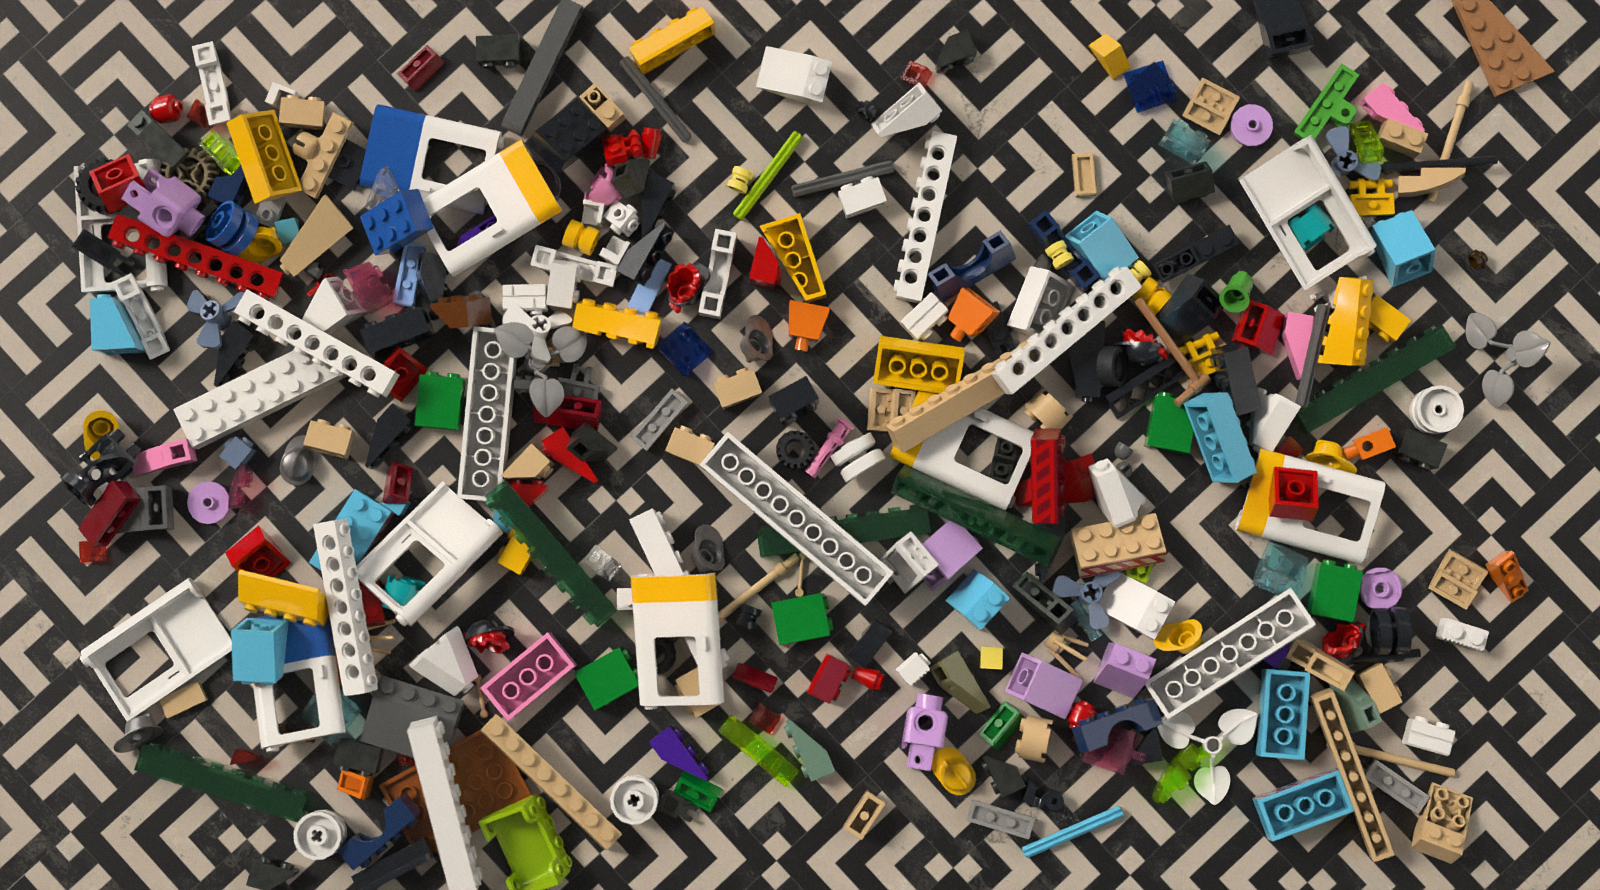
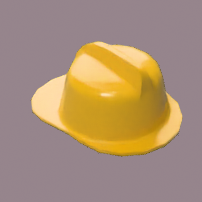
(263, 246)
(95, 426)
(1330, 455)
(1179, 636)
(953, 771)

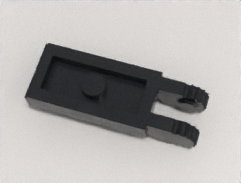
(100, 252)
(999, 333)

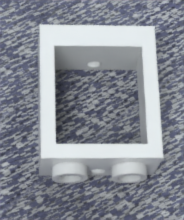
(922, 562)

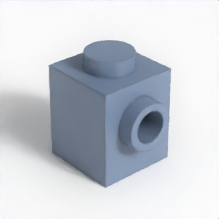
(238, 451)

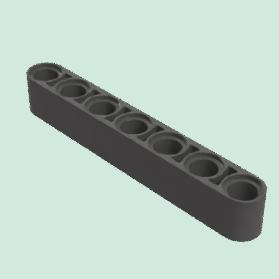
(542, 66)

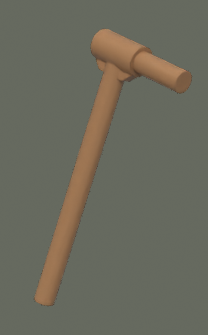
(1197, 380)

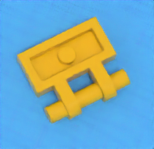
(1372, 204)
(1201, 363)

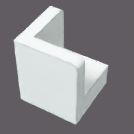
(276, 92)
(593, 213)
(615, 250)

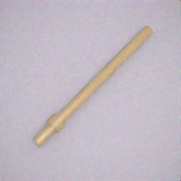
(1462, 103)
(780, 570)
(1404, 761)

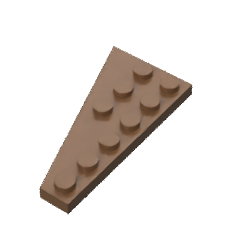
(1499, 47)

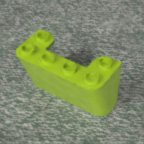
(529, 844)

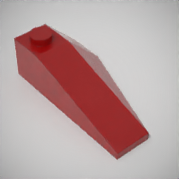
(1078, 483)

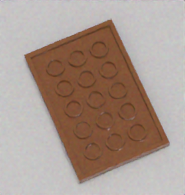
(485, 779)

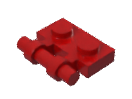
(619, 149)

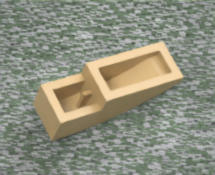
(1430, 180)
(1320, 663)

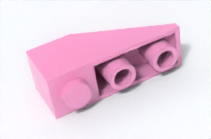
(1383, 105)
(1296, 337)
(164, 457)

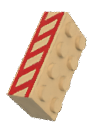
(1106, 550)

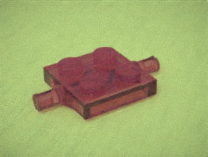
(1117, 753)

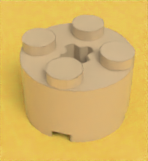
(1047, 410)
(1034, 738)

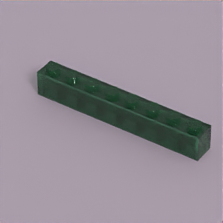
(1375, 378)
(975, 515)
(862, 529)
(550, 552)
(221, 782)

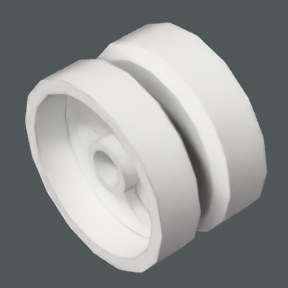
(1449, 408)
(856, 455)
(625, 808)
(307, 837)

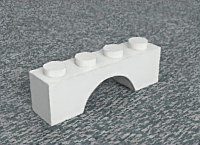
(719, 267)

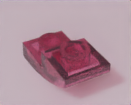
(241, 480)

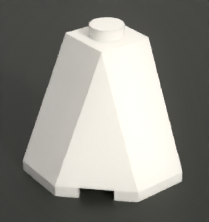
(333, 306)
(1271, 421)
(1115, 493)
(448, 663)

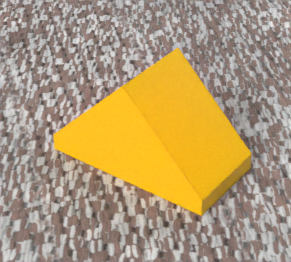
(1110, 55)

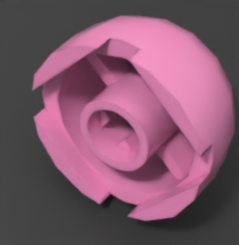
(602, 189)

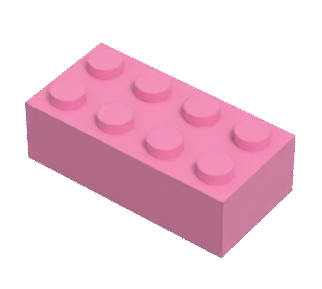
(528, 676)

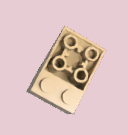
(1443, 824)

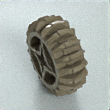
(204, 163)

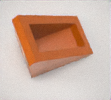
(355, 784)

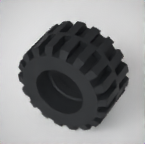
(85, 185)

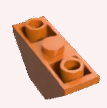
(1507, 575)

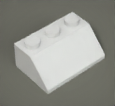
(1039, 301)

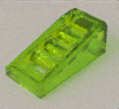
(1366, 153)
(230, 162)

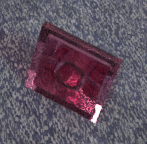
(369, 287)

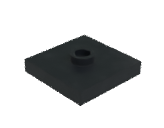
(348, 165)

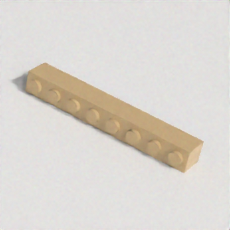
(949, 406)
(1352, 774)
(551, 782)

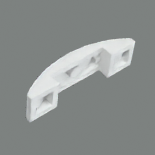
(213, 83)
(592, 271)
(141, 315)

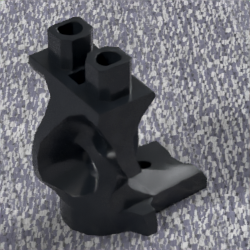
(111, 454)

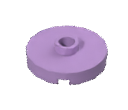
(1251, 136)
(219, 502)
(1390, 585)

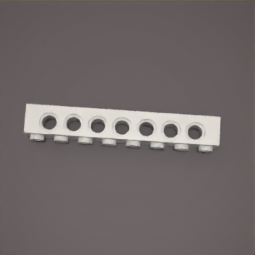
(945, 144)
(1126, 287)
(252, 304)
(345, 607)

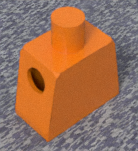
(970, 314)
(806, 323)
(1379, 442)

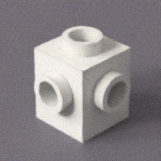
(622, 218)

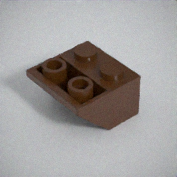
(463, 310)

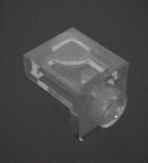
(602, 563)

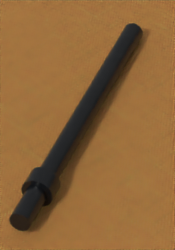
(1390, 167)
(1367, 658)

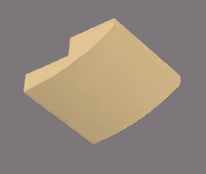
(1211, 106)
(886, 405)
(1458, 579)

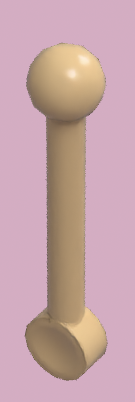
(799, 592)
(484, 713)

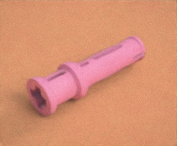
(834, 440)

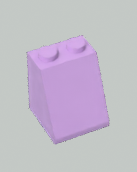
(951, 548)
(1124, 670)
(1043, 685)

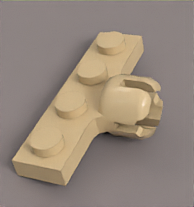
(321, 153)

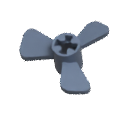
(1339, 141)
(217, 317)
(1068, 588)

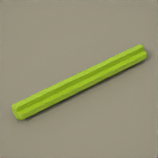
(768, 175)

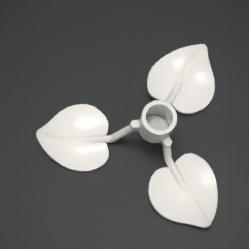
(1236, 725)

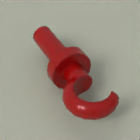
(314, 290)

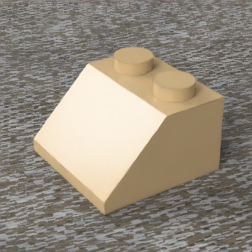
(529, 465)

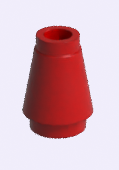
(650, 141)
(868, 677)

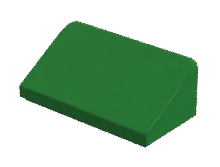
(1001, 725)
(698, 791)

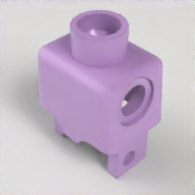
(165, 204)
(923, 742)

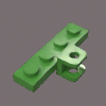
(1330, 105)

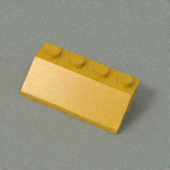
(672, 40)
(264, 156)
(917, 364)
(282, 599)

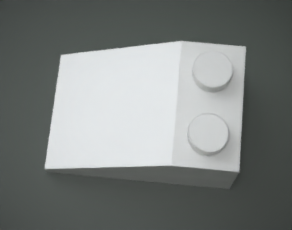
(794, 75)
(910, 111)
(1136, 605)

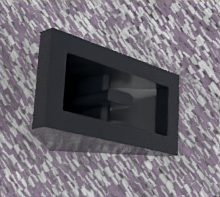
(1150, 745)

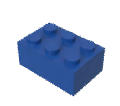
(396, 222)

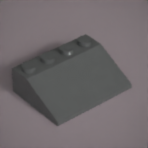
(399, 704)

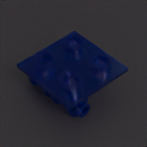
(1150, 86)
(684, 349)

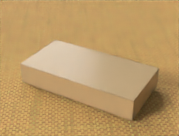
(1084, 174)
(183, 699)

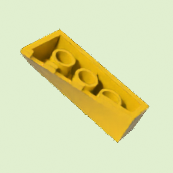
(795, 252)
(618, 322)
(1349, 323)

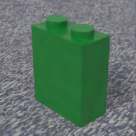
(440, 401)
(1169, 425)
(1335, 591)
(801, 618)
(608, 678)

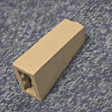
(318, 234)

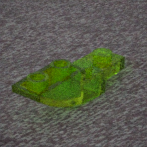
(758, 750)
(1176, 774)

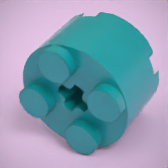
(1311, 227)
(402, 589)

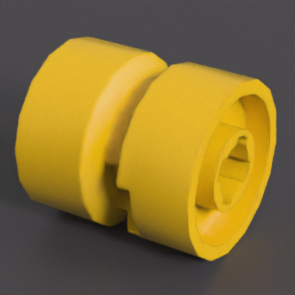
(581, 237)
(1152, 295)

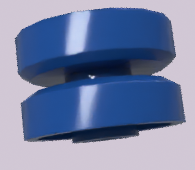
(231, 228)

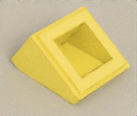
(991, 657)

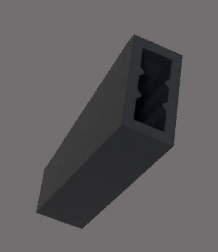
(1083, 361)

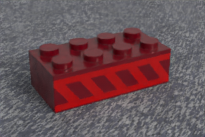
(1046, 475)

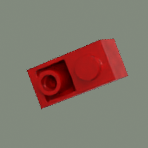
(529, 492)

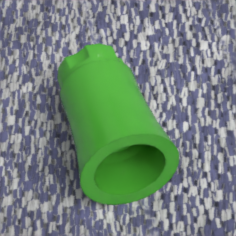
(1237, 293)

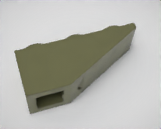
(958, 681)

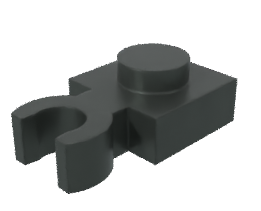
(673, 805)

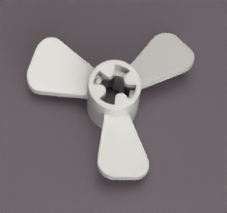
(539, 326)

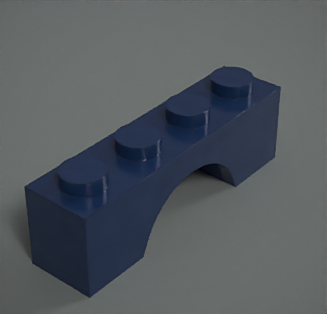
(229, 187)
(1049, 232)
(993, 255)
(1094, 733)
(398, 815)

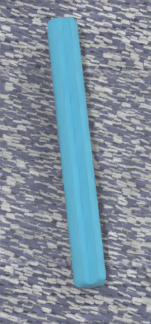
(1072, 832)

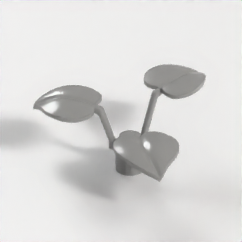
(570, 344)
(1526, 351)

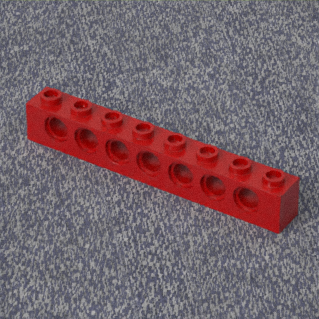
(124, 226)

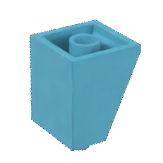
(1102, 244)
(1403, 248)
(112, 327)
(977, 599)
(259, 650)

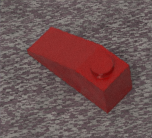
(556, 445)

